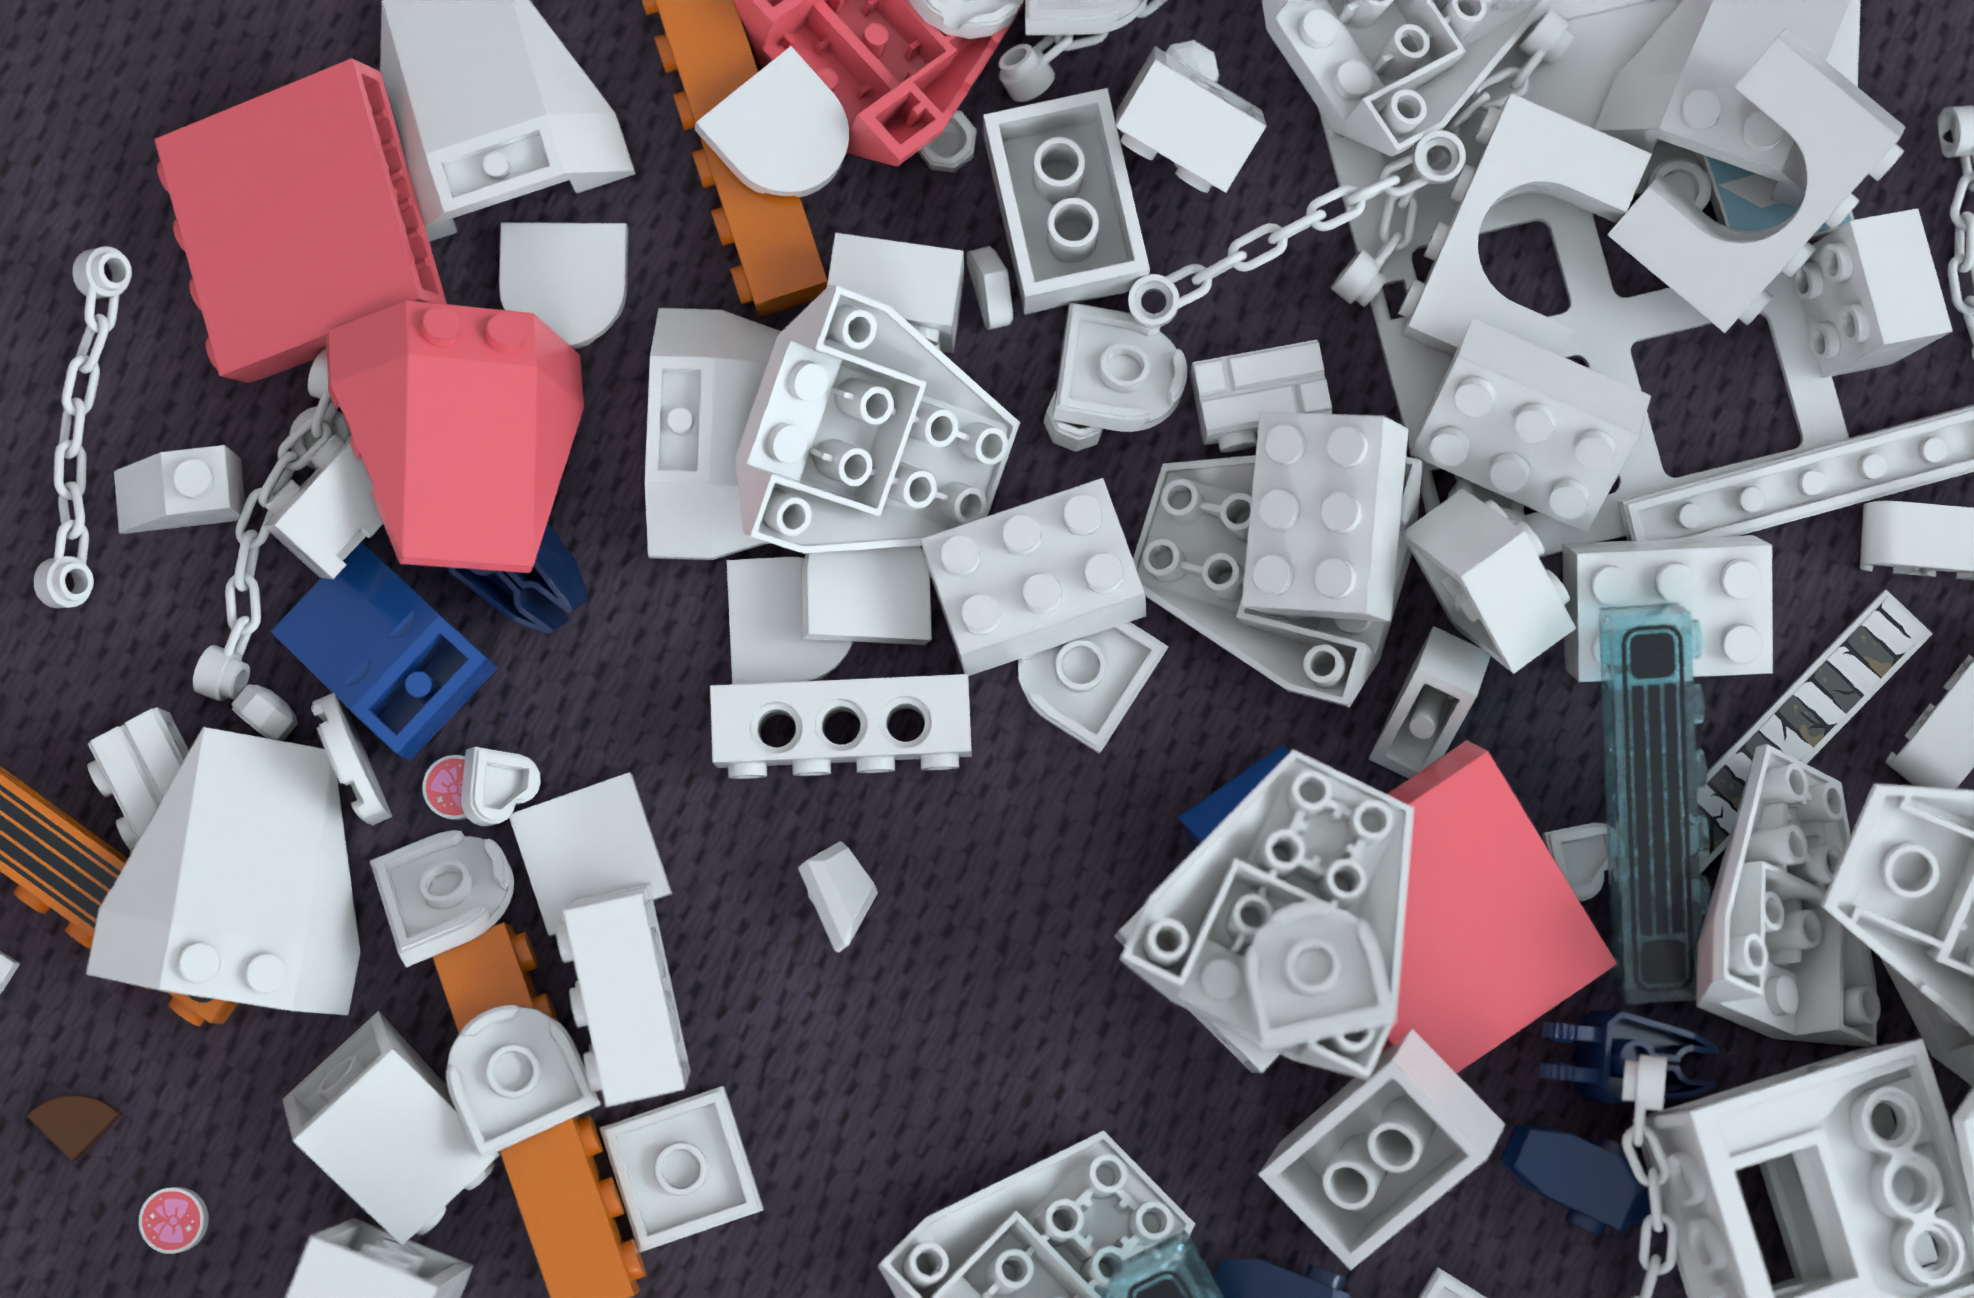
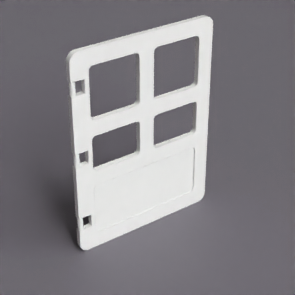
(1603, 322)

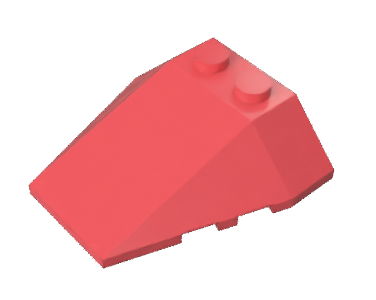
(879, 60)
(458, 427)

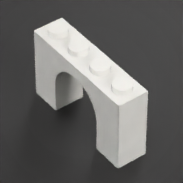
(1842, 142)
(1523, 153)

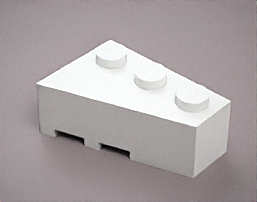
(328, 511)

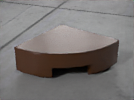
(74, 1122)

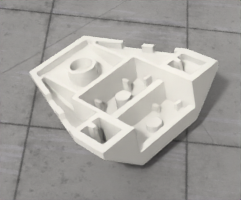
(1687, 74)
(238, 883)
(1911, 889)

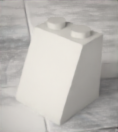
(385, 1130)

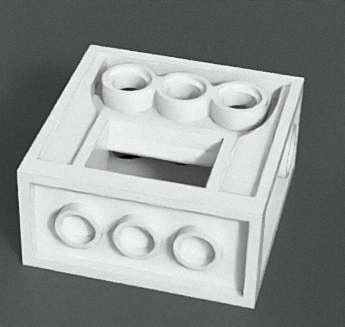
(1840, 1175)

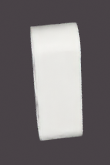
(1918, 538)
(1942, 737)

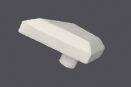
(839, 892)

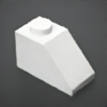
(180, 490)
(1431, 704)

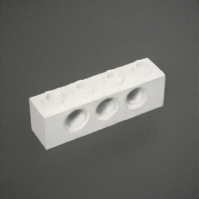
(743, 708)

